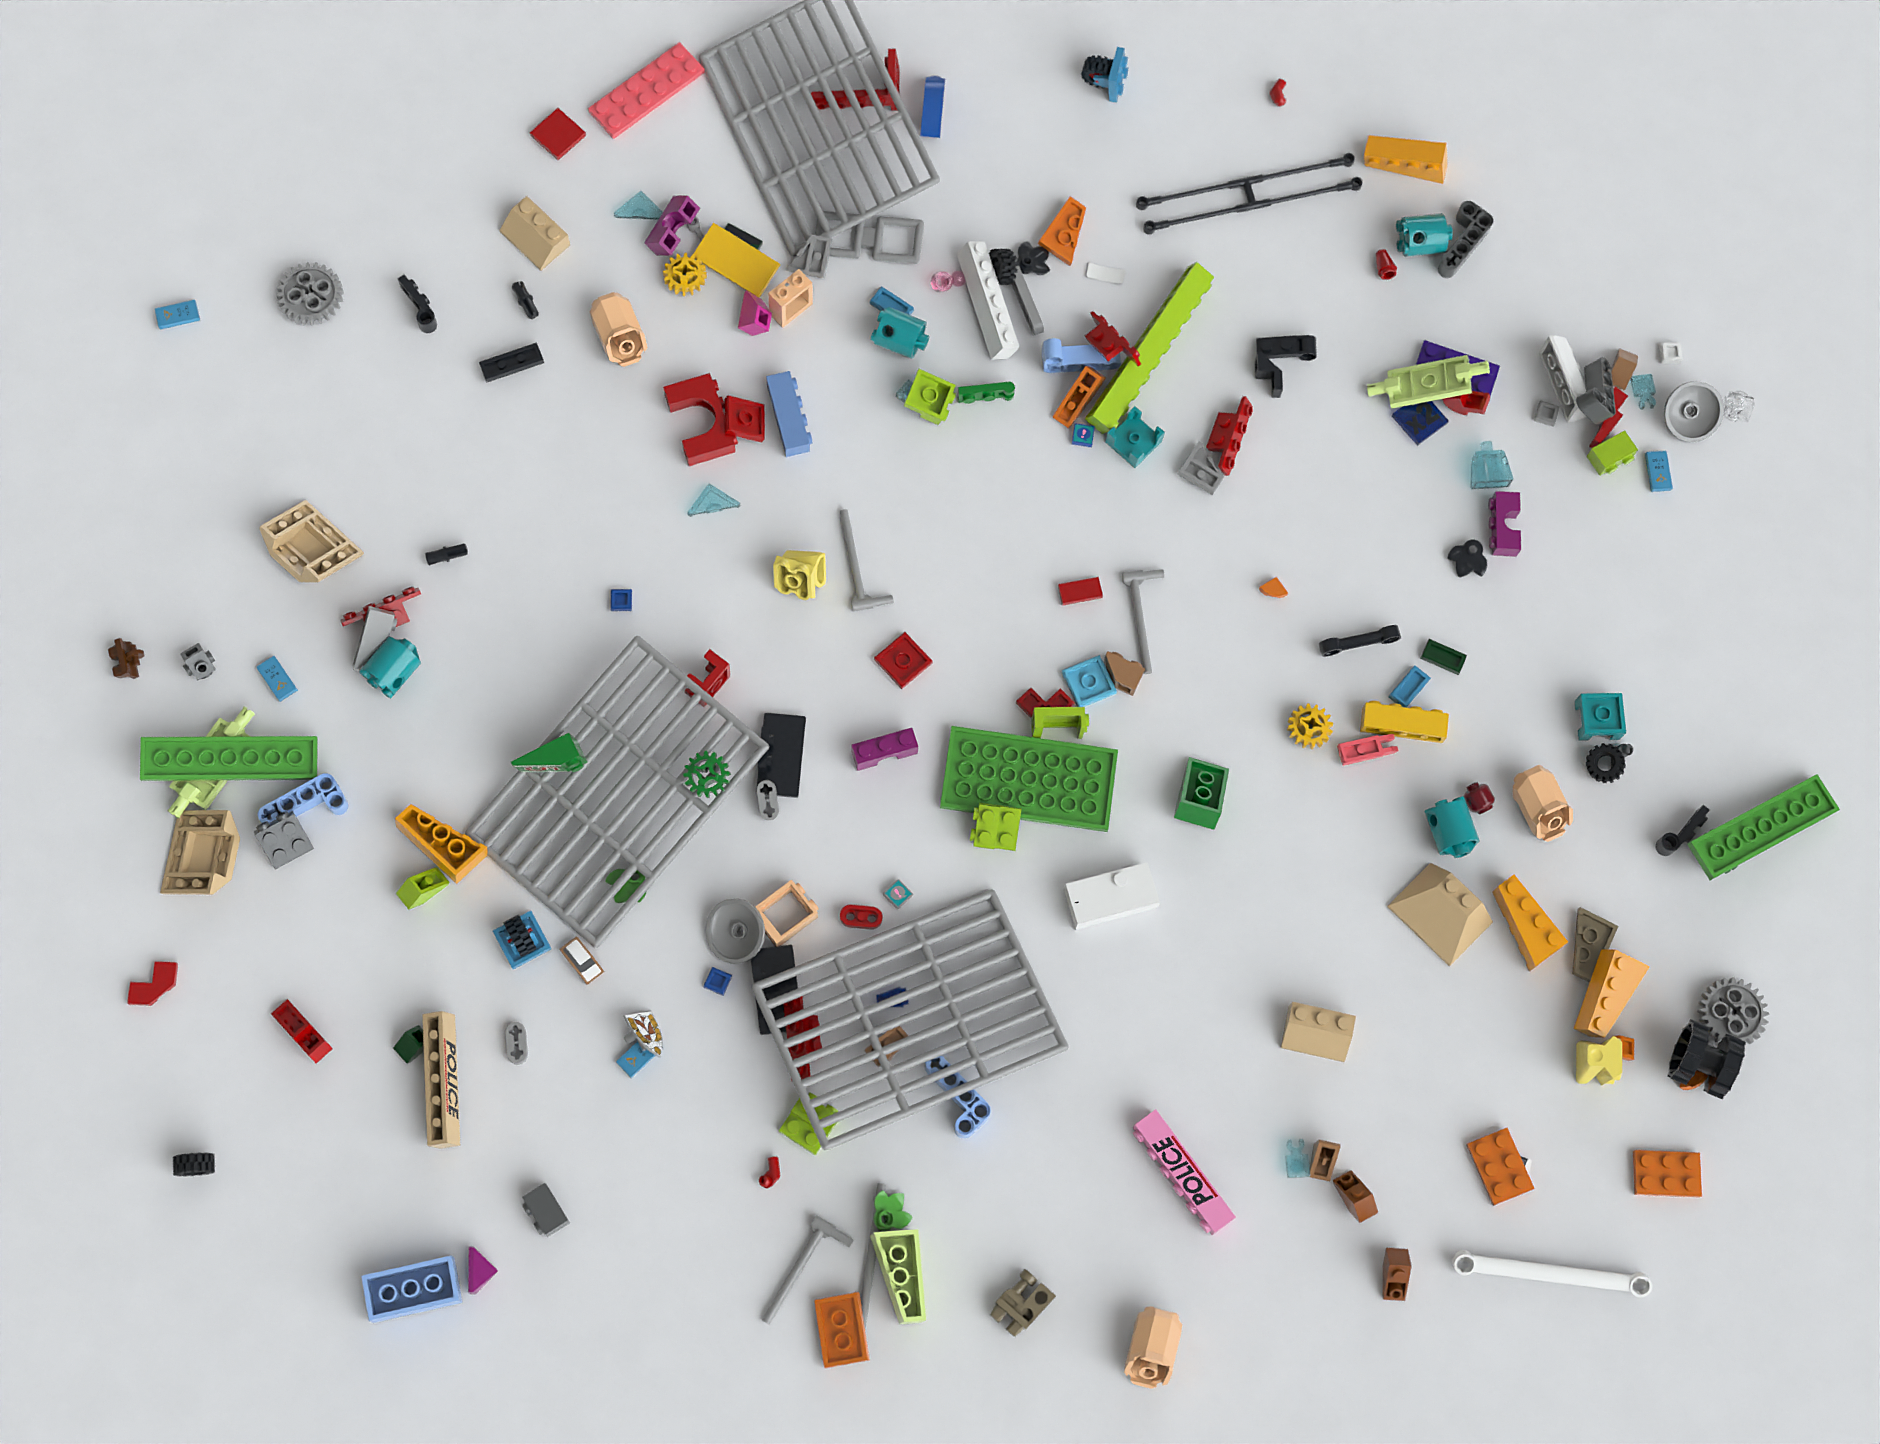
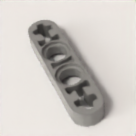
(1027, 303)

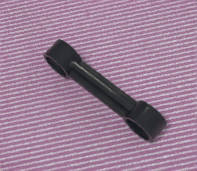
(1335, 645)

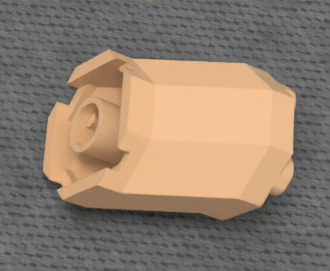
(618, 329)
(1542, 803)
(1153, 1347)

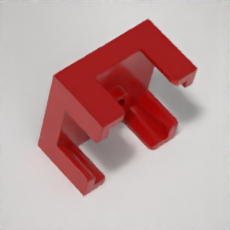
(719, 674)

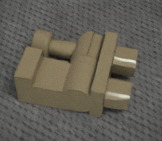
(1018, 1308)

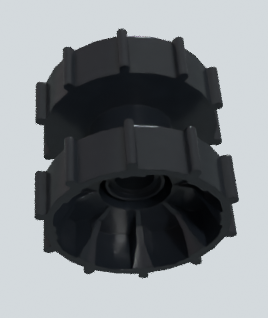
(1694, 1054)

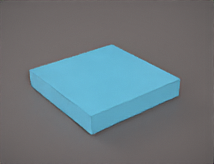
(1089, 681)

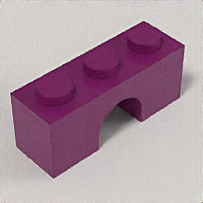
(679, 211)
(1503, 539)
(896, 744)

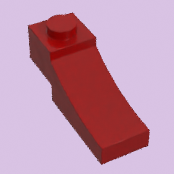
(1608, 425)
(301, 1031)

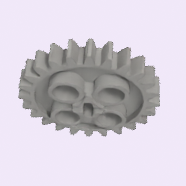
(318, 279)
(1744, 1000)

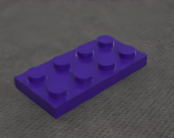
(1433, 352)

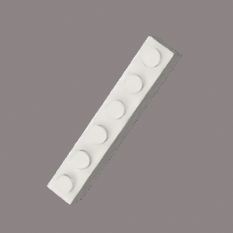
(988, 300)

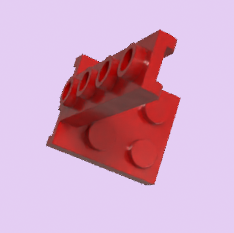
(892, 66)

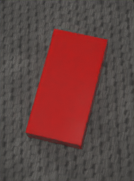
(1080, 591)

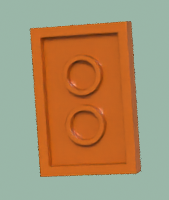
(1500, 1166)
(1667, 1173)
(841, 1330)

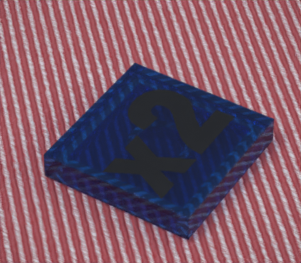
(1420, 420)

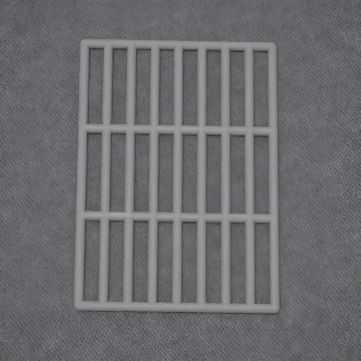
(833, 150)
(604, 836)
(871, 1032)

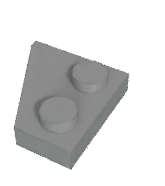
(813, 257)
(1201, 470)

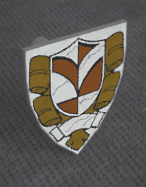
(646, 1031)

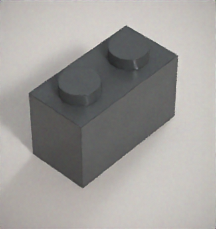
(545, 1210)

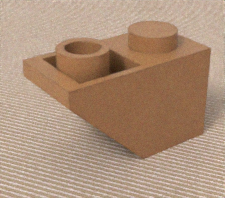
(1123, 673)

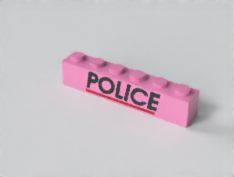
(1183, 1172)

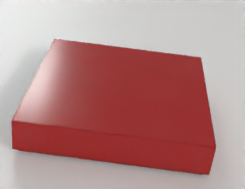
(558, 134)
(744, 419)
(903, 660)

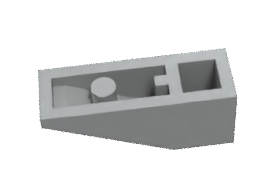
(374, 632)

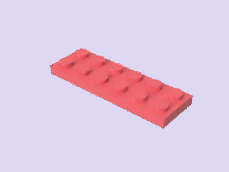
(646, 90)

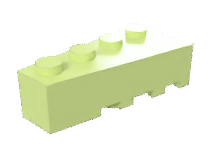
(902, 1271)

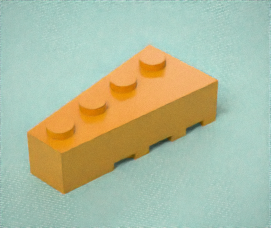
(1407, 157)
(448, 849)
(1529, 924)
(1608, 992)

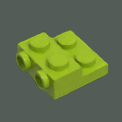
(930, 396)
(995, 826)
(799, 1128)

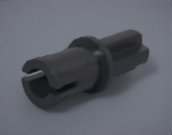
(525, 300)
(446, 554)

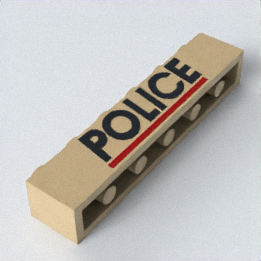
(441, 1080)

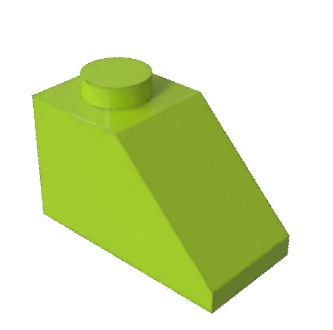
(422, 887)

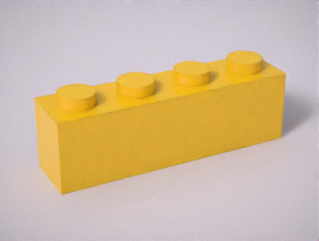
(1404, 722)

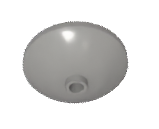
(1705, 413)
(725, 935)

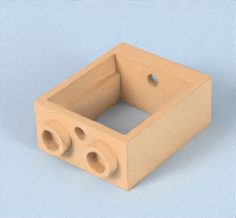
(798, 294)
(810, 907)

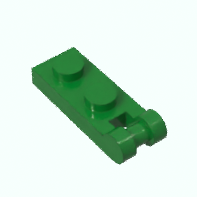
(986, 392)

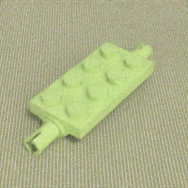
(1429, 381)
(204, 792)

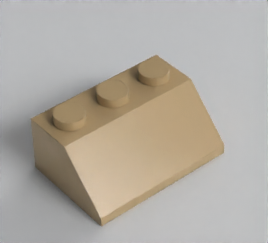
(534, 233)
(1318, 1031)

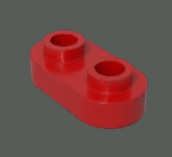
(861, 916)

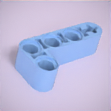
(1074, 358)
(300, 805)
(967, 1106)

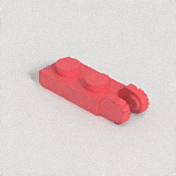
(1365, 749)

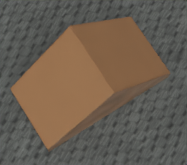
(1623, 368)
(1323, 1159)

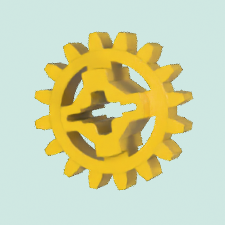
(677, 268)
(1317, 727)

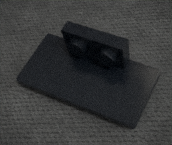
(784, 757)
(766, 964)

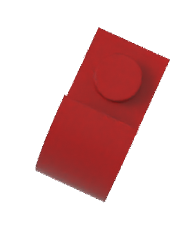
(1473, 402)

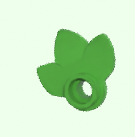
(628, 888)
(891, 1209)

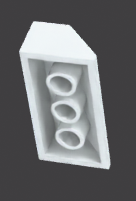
(1564, 375)

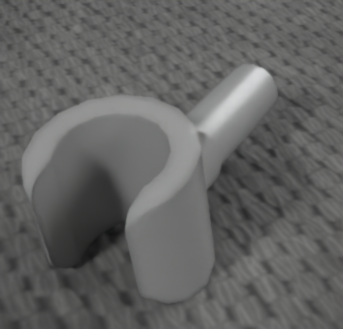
(696, 228)

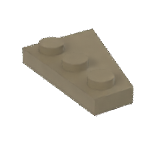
(1591, 936)

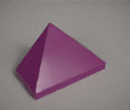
(479, 1271)

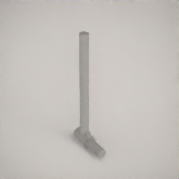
(1134, 579)
(861, 600)
(821, 1229)

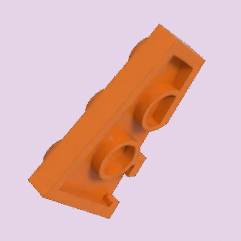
(1064, 231)

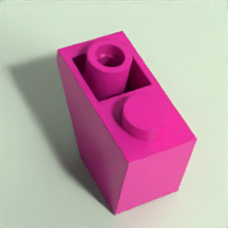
(754, 315)

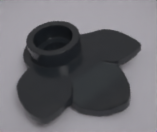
(1034, 258)
(1467, 561)

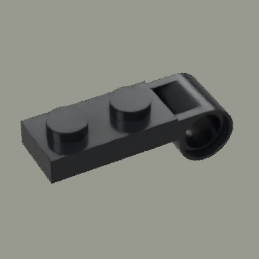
(422, 304)
(1288, 346)
(1686, 833)

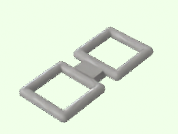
(872, 238)

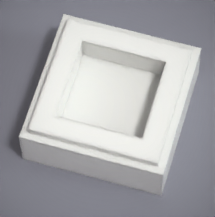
(1670, 352)

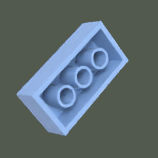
(411, 1289)

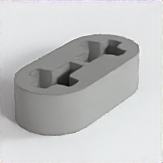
(772, 798)
(511, 1043)

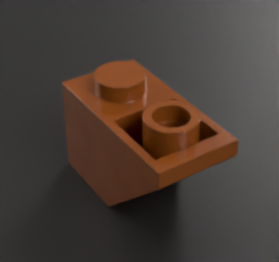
(1356, 1196)
(1396, 1273)

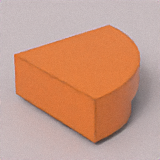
(1274, 588)
(1695, 1081)

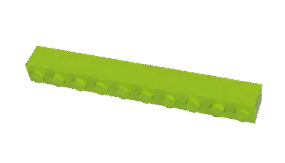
(1151, 345)

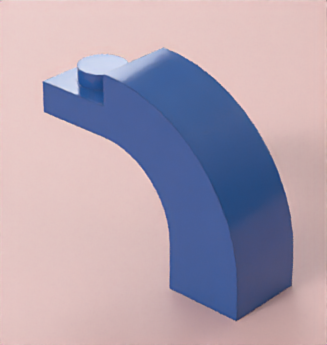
(932, 106)

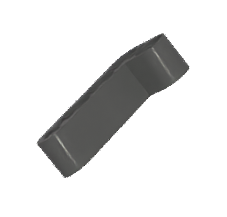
(1464, 243)
(1598, 400)

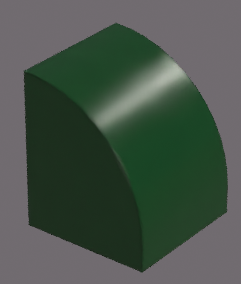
(410, 1044)

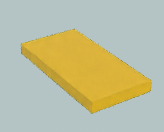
(736, 260)

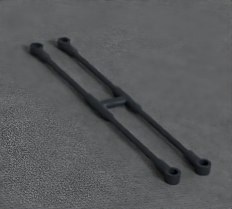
(1252, 203)

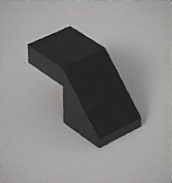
(1268, 370)

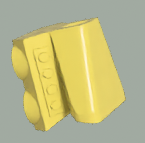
(799, 573)
(1599, 1060)

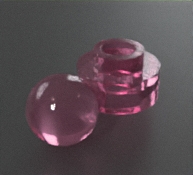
(957, 279)

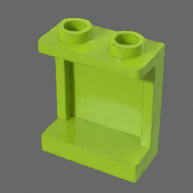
(1059, 718)

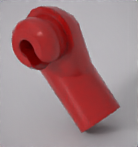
(1276, 93)
(772, 1174)

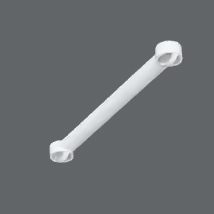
(1552, 1273)

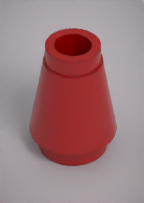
(1385, 265)

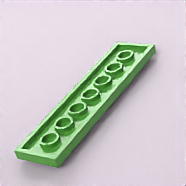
(228, 758)
(1763, 827)

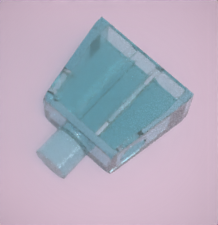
(1490, 468)

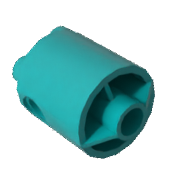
(1430, 234)
(906, 336)
(391, 665)
(1452, 827)

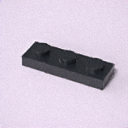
(511, 362)

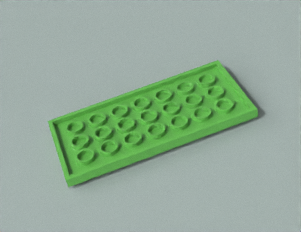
(1041, 776)

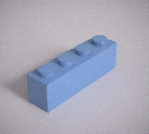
(788, 413)

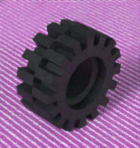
(1004, 265)
(1614, 772)
(193, 1164)

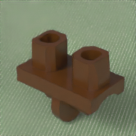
(128, 658)

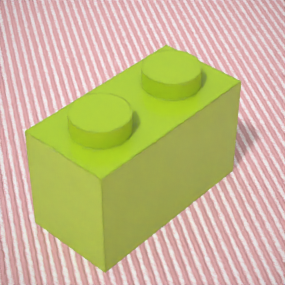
(1612, 453)

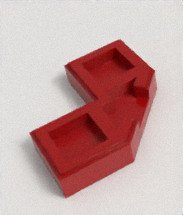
(1031, 700)
(148, 993)

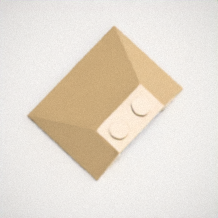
(308, 543)
(201, 853)
(1441, 912)

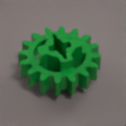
(703, 782)

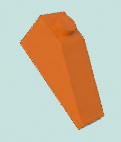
(1079, 396)

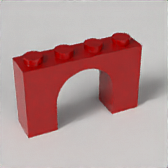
(702, 392)

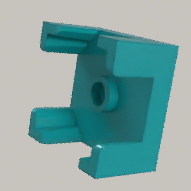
(1134, 438)
(1601, 715)

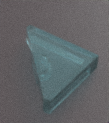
(639, 208)
(712, 501)

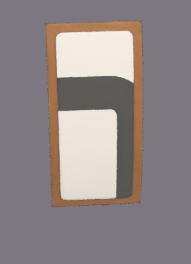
(581, 960)

